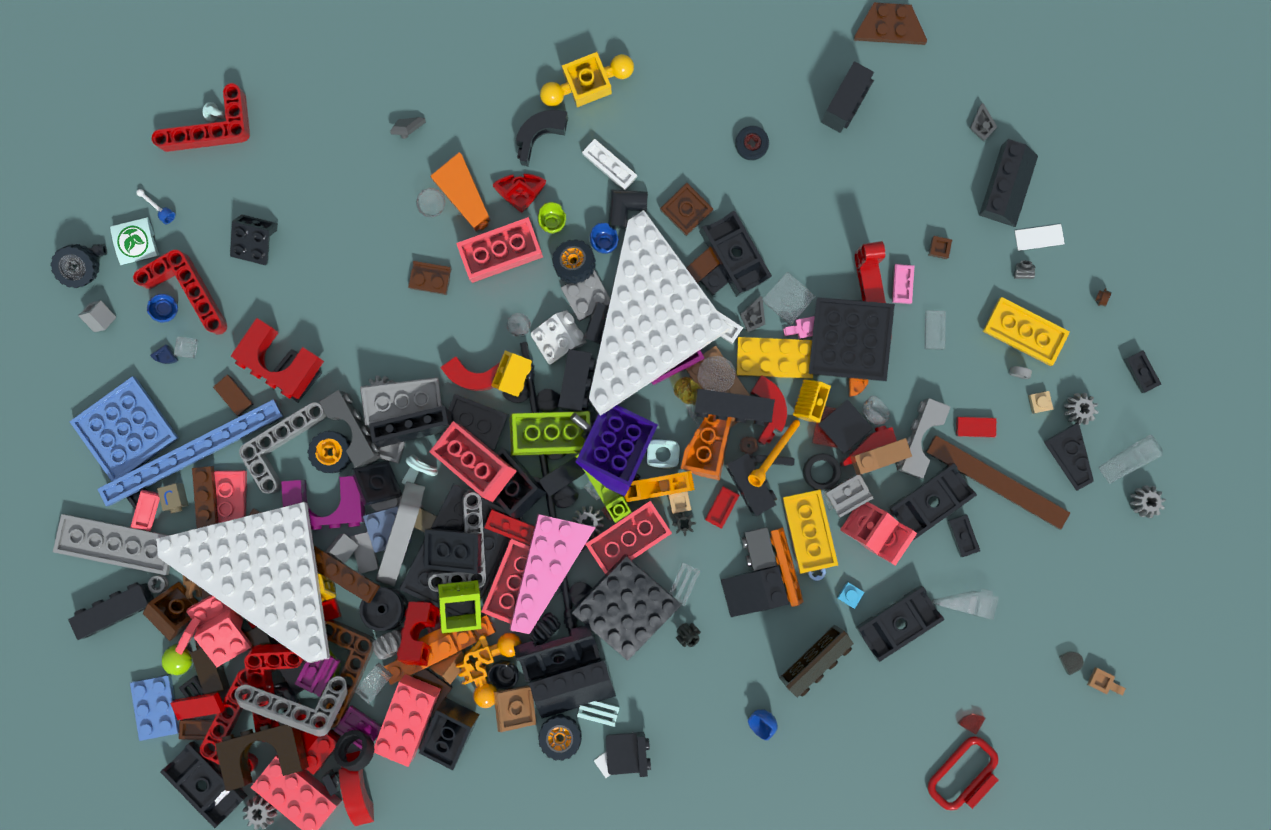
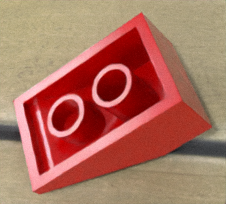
(318, 748)

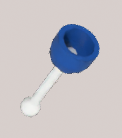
(164, 214)

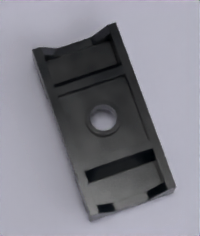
(743, 271)
(951, 494)
(881, 631)
(574, 652)
(184, 774)

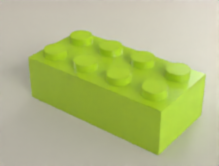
(546, 433)

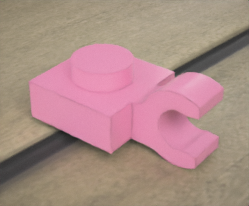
(803, 328)

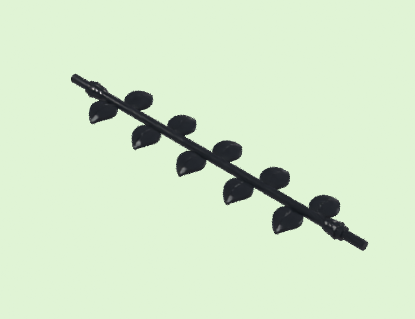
(547, 401)

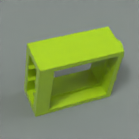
(449, 594)

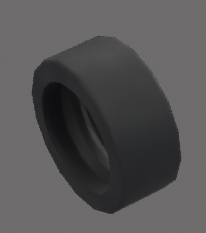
(836, 471)
(343, 744)

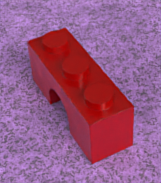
(418, 616)

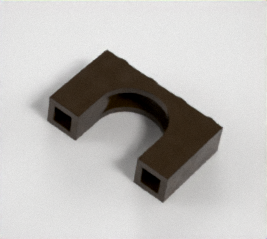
(214, 678)
(234, 753)

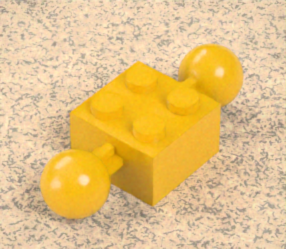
(586, 79)

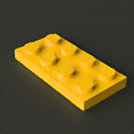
(1026, 331)
(773, 357)
(810, 531)

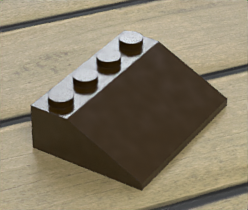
(816, 661)

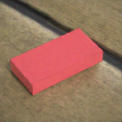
(145, 510)
(187, 635)

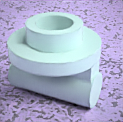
(211, 112)

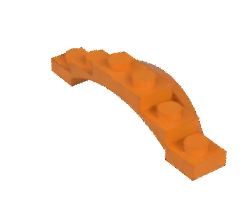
(442, 646)

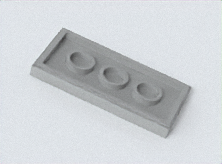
(399, 399)

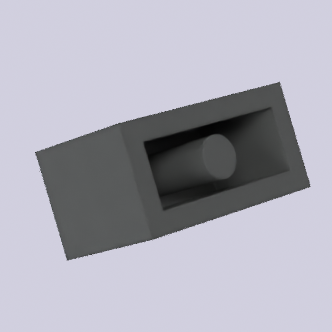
(759, 549)

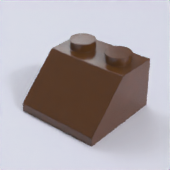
(169, 610)

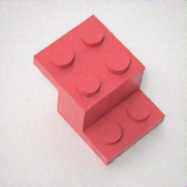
(878, 532)
(219, 630)

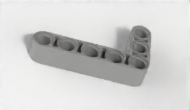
(277, 440)
(475, 509)
(400, 533)
(295, 709)

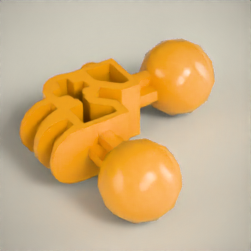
(484, 691)

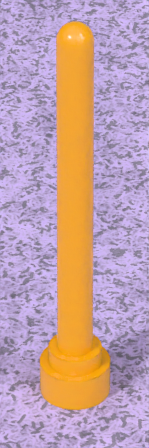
(757, 476)

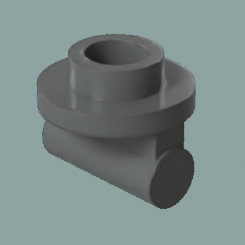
(1024, 270)

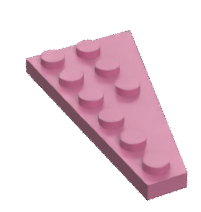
(550, 557)

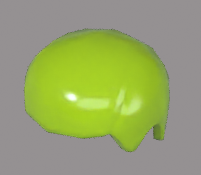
(551, 217)
(174, 662)

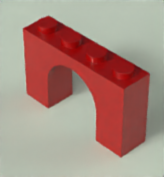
(252, 353)

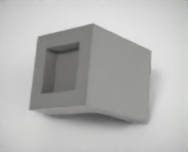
(97, 316)
(342, 548)

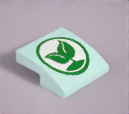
(134, 241)

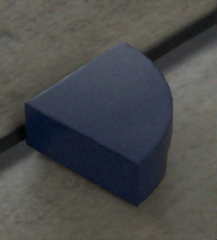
(164, 355)

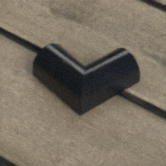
(621, 202)

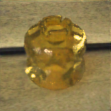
(685, 389)

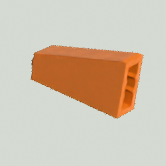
(458, 186)

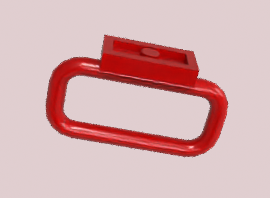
(979, 786)

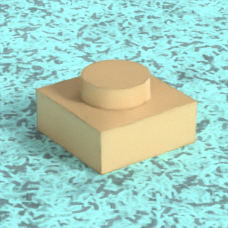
(1040, 402)
(679, 502)

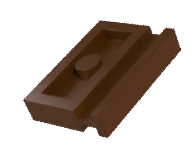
(430, 278)

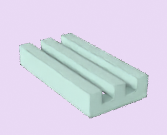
(600, 712)

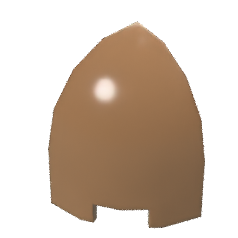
(446, 667)

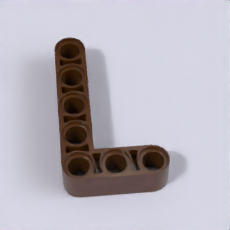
(349, 669)

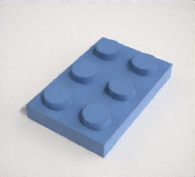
(153, 707)

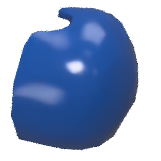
(603, 238)
(162, 308)
(763, 724)

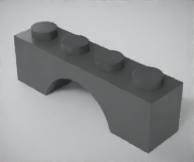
(361, 450)

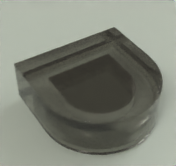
(1071, 662)

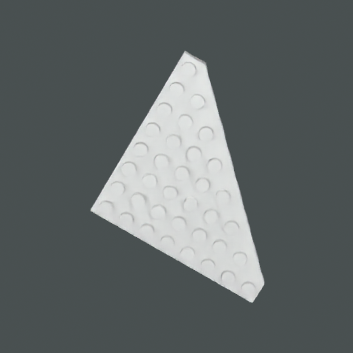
(652, 317)
(261, 571)

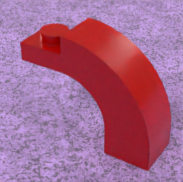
(471, 381)
(767, 389)
(354, 794)

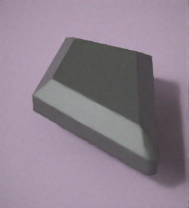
(983, 123)
(406, 126)
(754, 316)

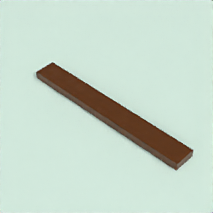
(998, 482)

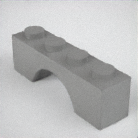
(931, 414)

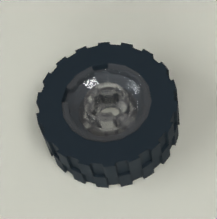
(79, 255)

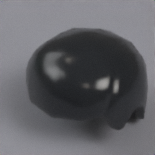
(503, 674)
(283, 690)

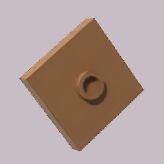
(514, 708)

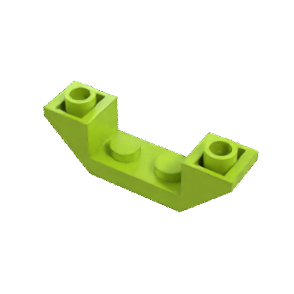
(613, 501)

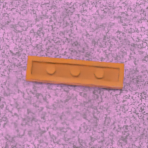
(788, 572)

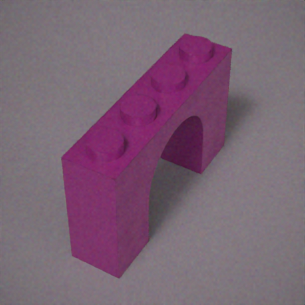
(349, 510)

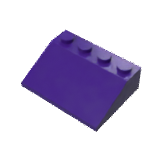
(616, 448)

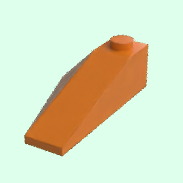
(707, 449)

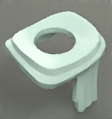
(674, 449)
(415, 466)

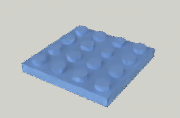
(124, 429)

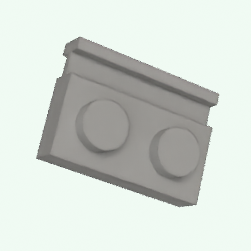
(849, 495)

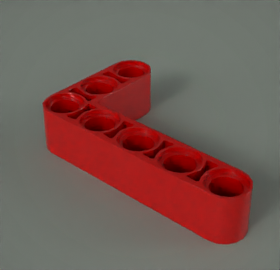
(211, 129)
(867, 266)
(189, 286)
(263, 667)
(228, 722)

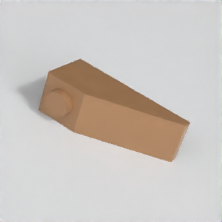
(881, 456)

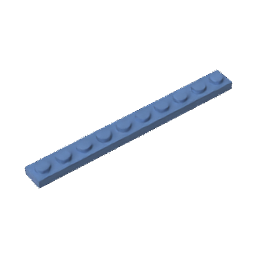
(190, 453)

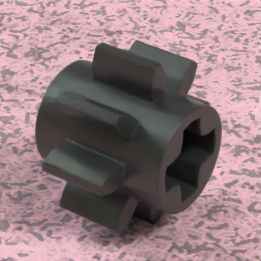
(678, 524)
(688, 635)

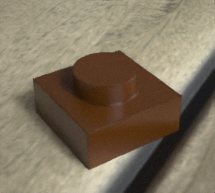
(940, 247)

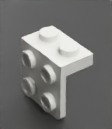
(557, 336)

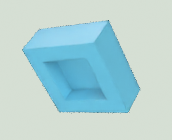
(850, 595)

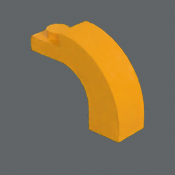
(660, 486)

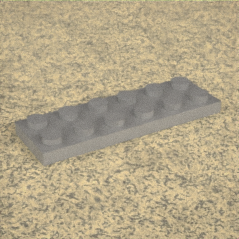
(109, 544)

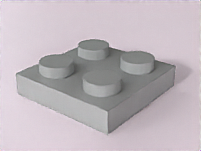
(584, 296)

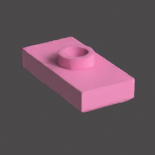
(903, 284)

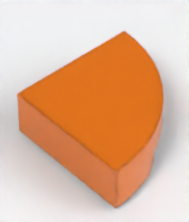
(856, 386)

